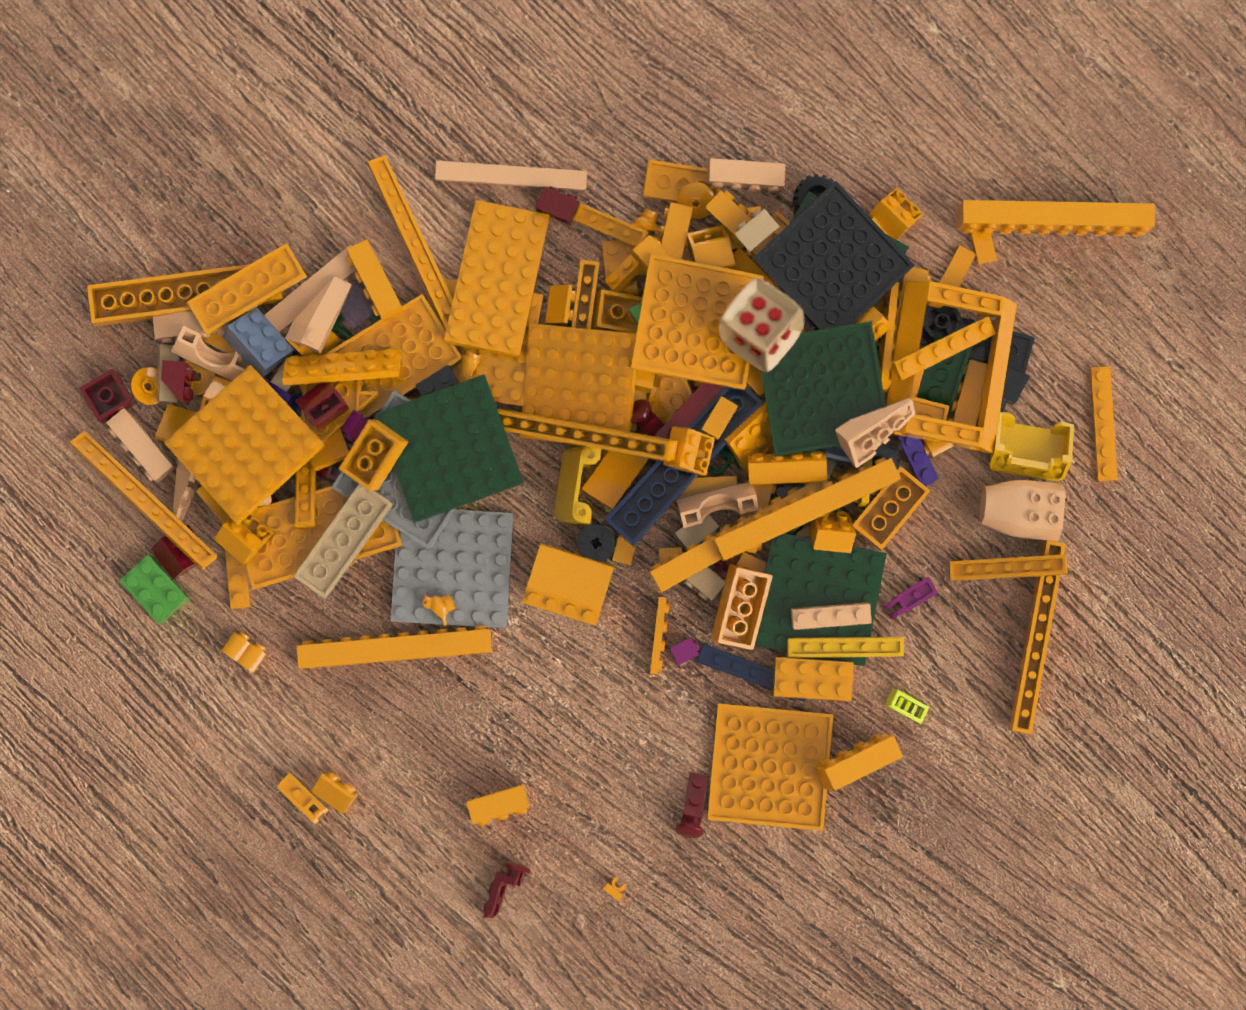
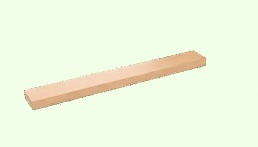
(510, 175)

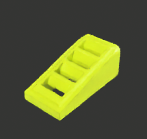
(892, 698)

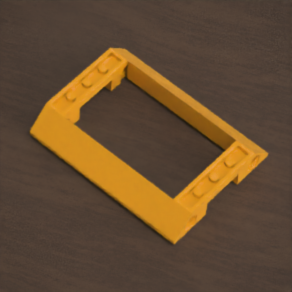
(908, 340)

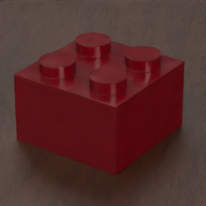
(107, 395)

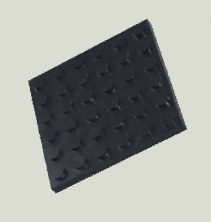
(833, 260)

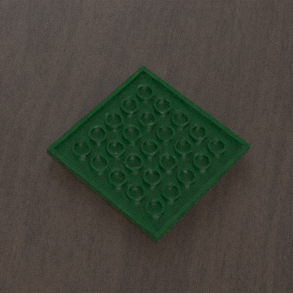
(821, 386)
(452, 449)
(817, 579)

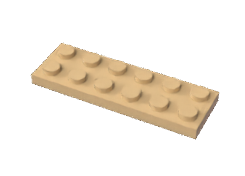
(343, 540)

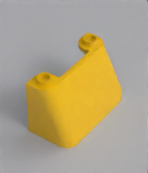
(1032, 449)
(567, 507)

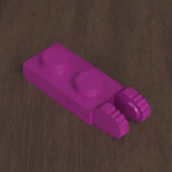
(912, 597)

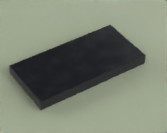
(1019, 349)

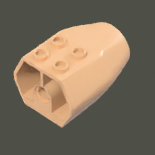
(1024, 509)

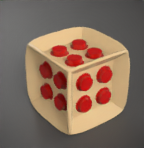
(761, 324)

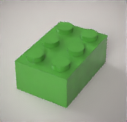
(154, 589)

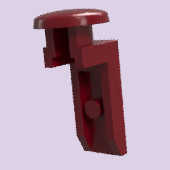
(645, 418)
(693, 806)
(497, 888)

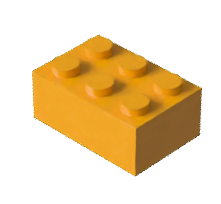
(373, 455)
(498, 805)

